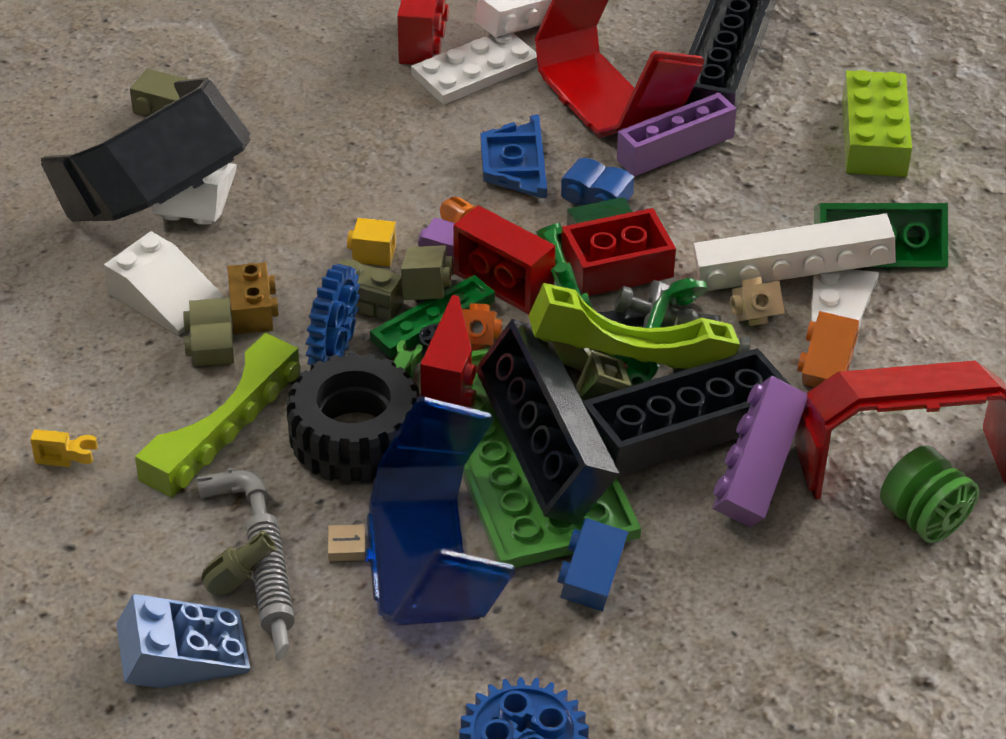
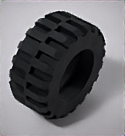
(340, 388)

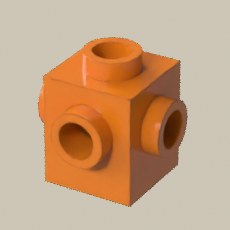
(491, 325)

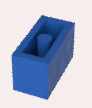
(592, 565)

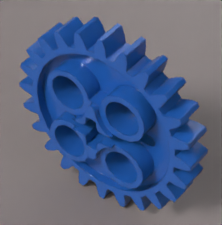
(333, 314)
(536, 712)

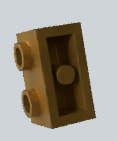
(251, 299)

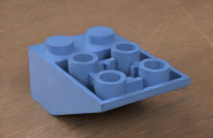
(179, 642)

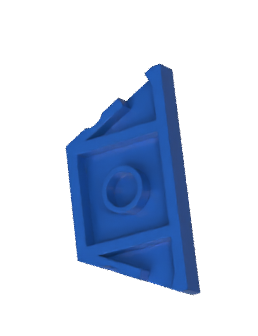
(515, 157)

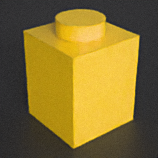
(372, 241)

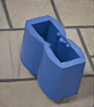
(593, 182)

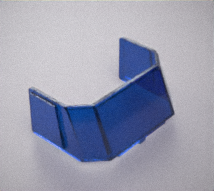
(416, 522)

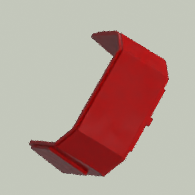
(592, 86)
(897, 390)

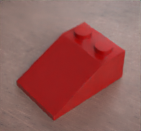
(447, 364)

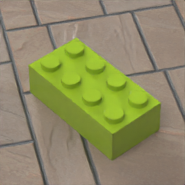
(876, 123)

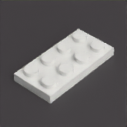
(474, 66)

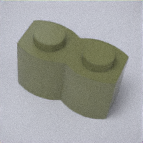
(210, 331)

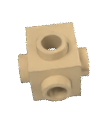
(757, 301)

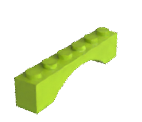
(565, 318)
(177, 456)

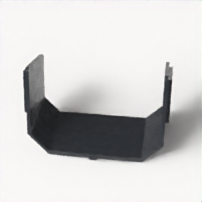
(151, 157)

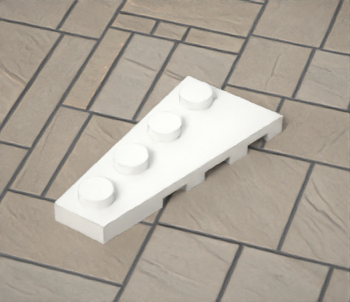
(842, 293)

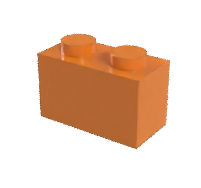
(830, 347)

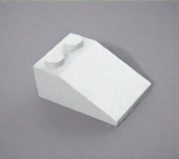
(203, 203)
(157, 281)

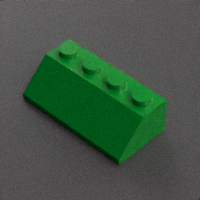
(917, 228)

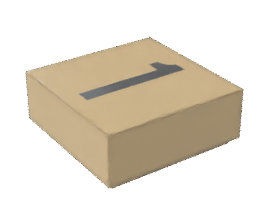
(346, 542)

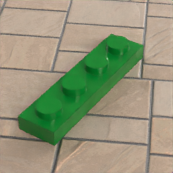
(410, 323)

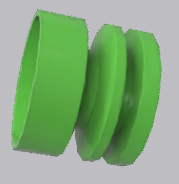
(929, 493)

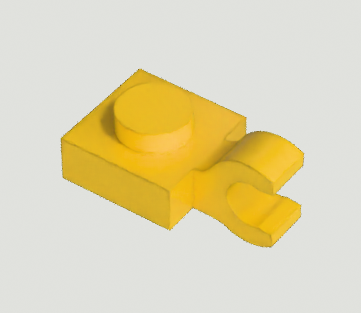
(58, 450)

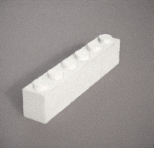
(796, 252)

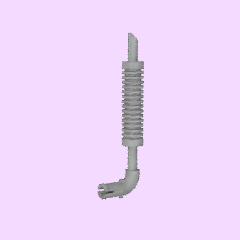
(269, 573)

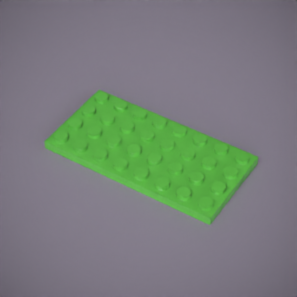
(509, 507)

